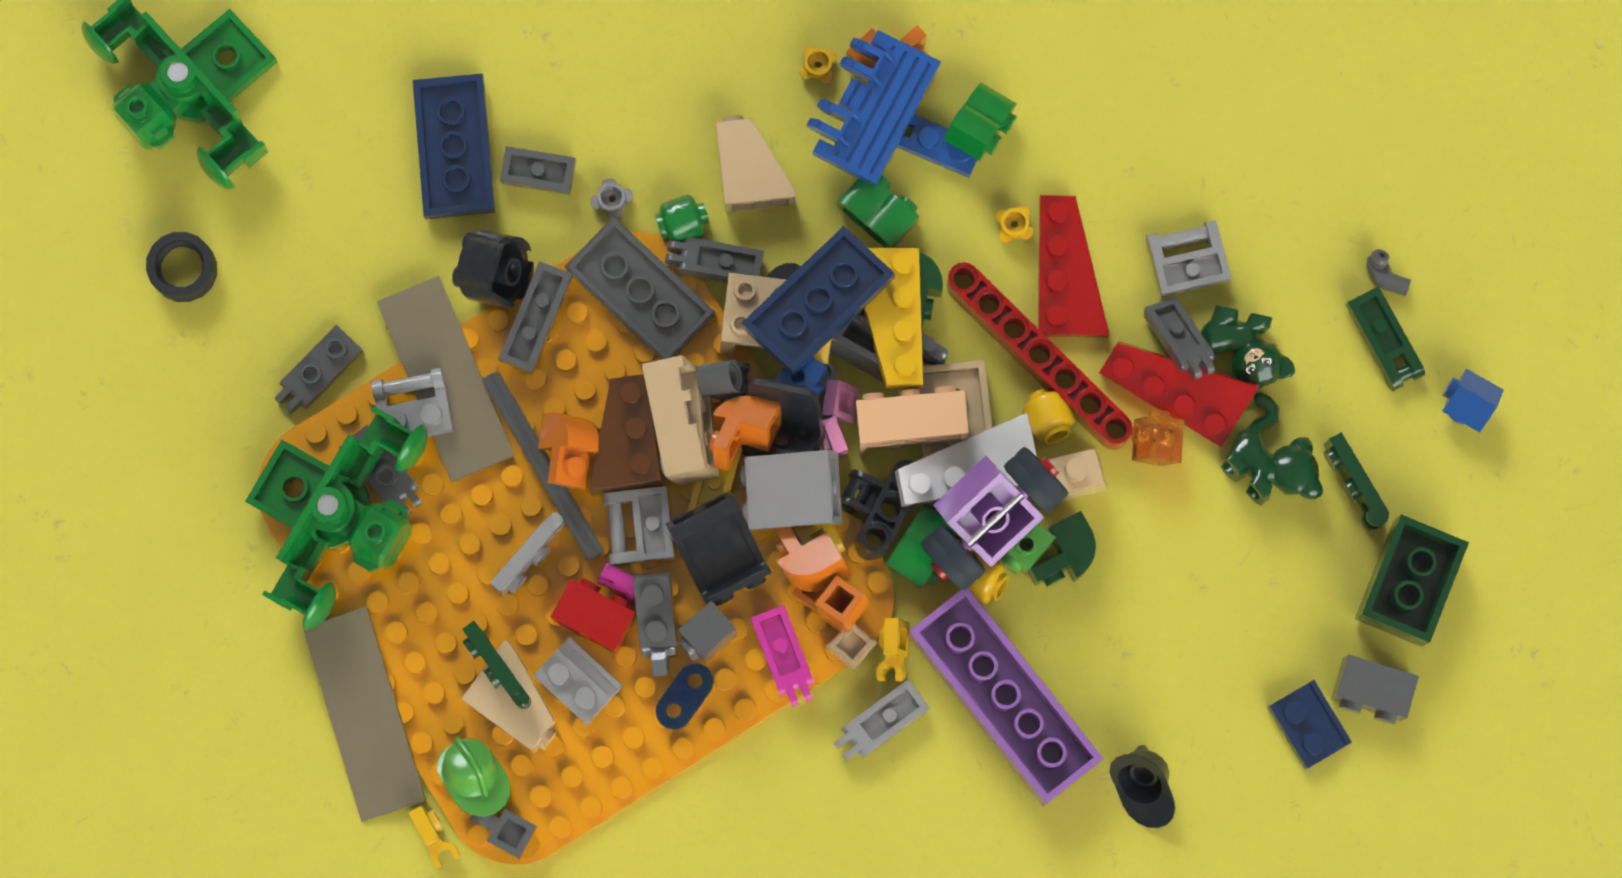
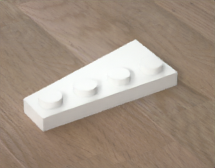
(937, 473)

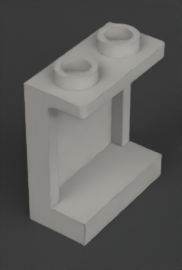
(792, 490)

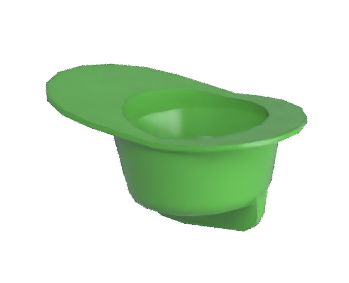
(474, 777)

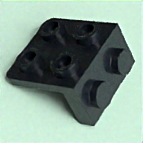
(800, 417)

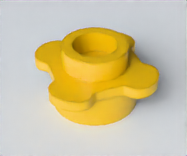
(813, 55)
(1018, 215)

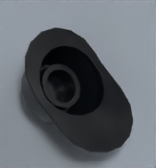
(1144, 787)

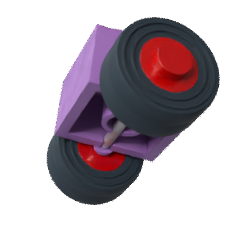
(990, 514)

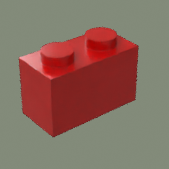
(594, 615)

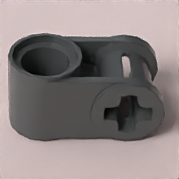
(723, 379)

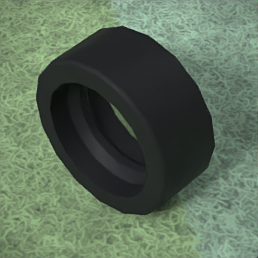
(162, 248)

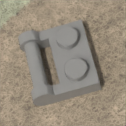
(1190, 269)
(432, 411)
(649, 515)

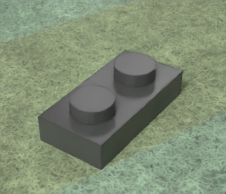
(538, 170)

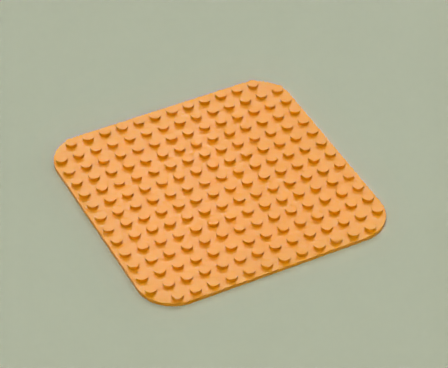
(480, 522)

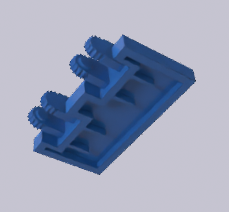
(875, 112)

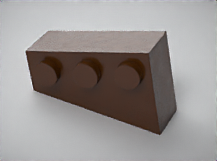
(626, 440)

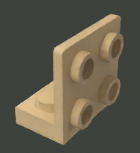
(742, 297)

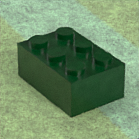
(1411, 580)

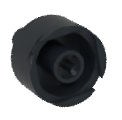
(493, 268)

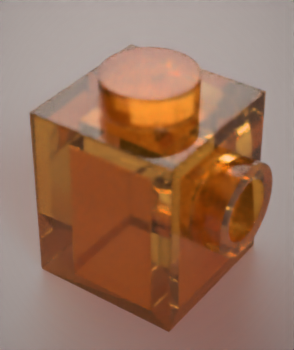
(1157, 439)

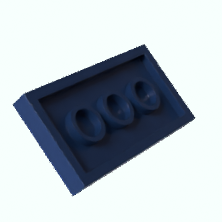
(453, 146)
(818, 300)

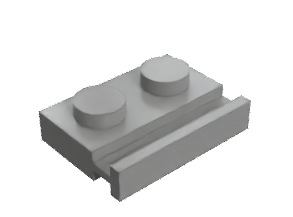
(578, 681)

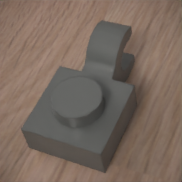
(508, 832)

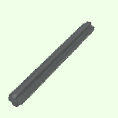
(541, 463)

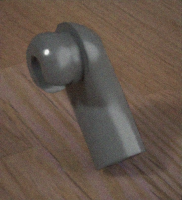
(1382, 276)

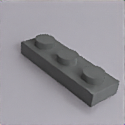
(535, 317)

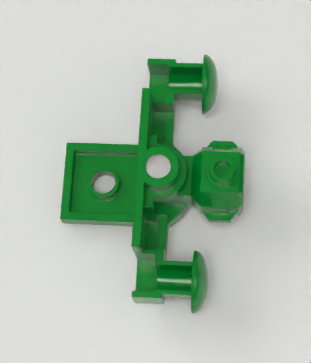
(187, 84)
(335, 510)

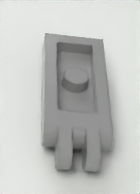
(531, 552)
(882, 720)

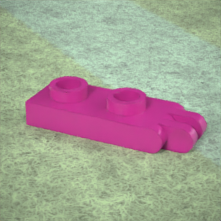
(783, 653)

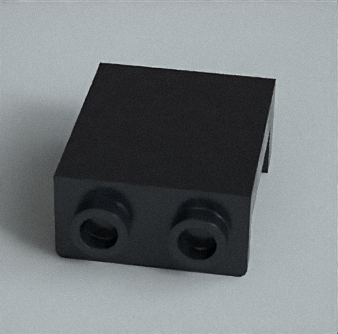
(718, 549)

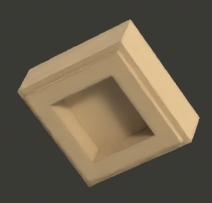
(851, 646)

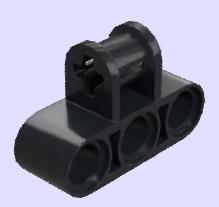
(868, 509)

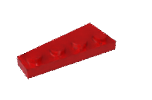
(1066, 278)
(1206, 404)

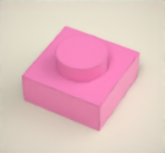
(840, 401)
(833, 437)

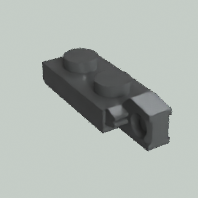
(656, 619)

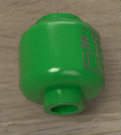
(681, 219)

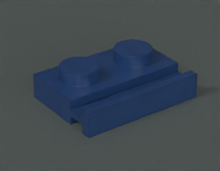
(1309, 724)

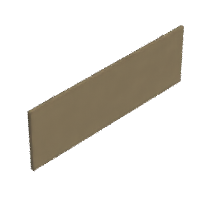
(431, 338)
(364, 714)

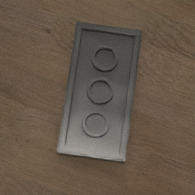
(640, 290)

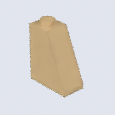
(749, 169)
(529, 726)

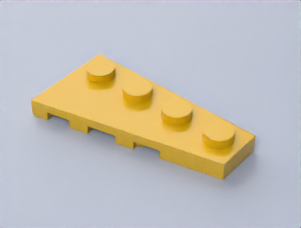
(896, 320)

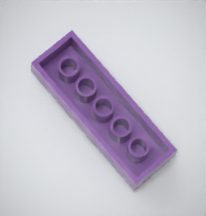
(1005, 696)

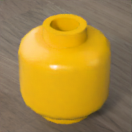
(1048, 416)
(990, 584)

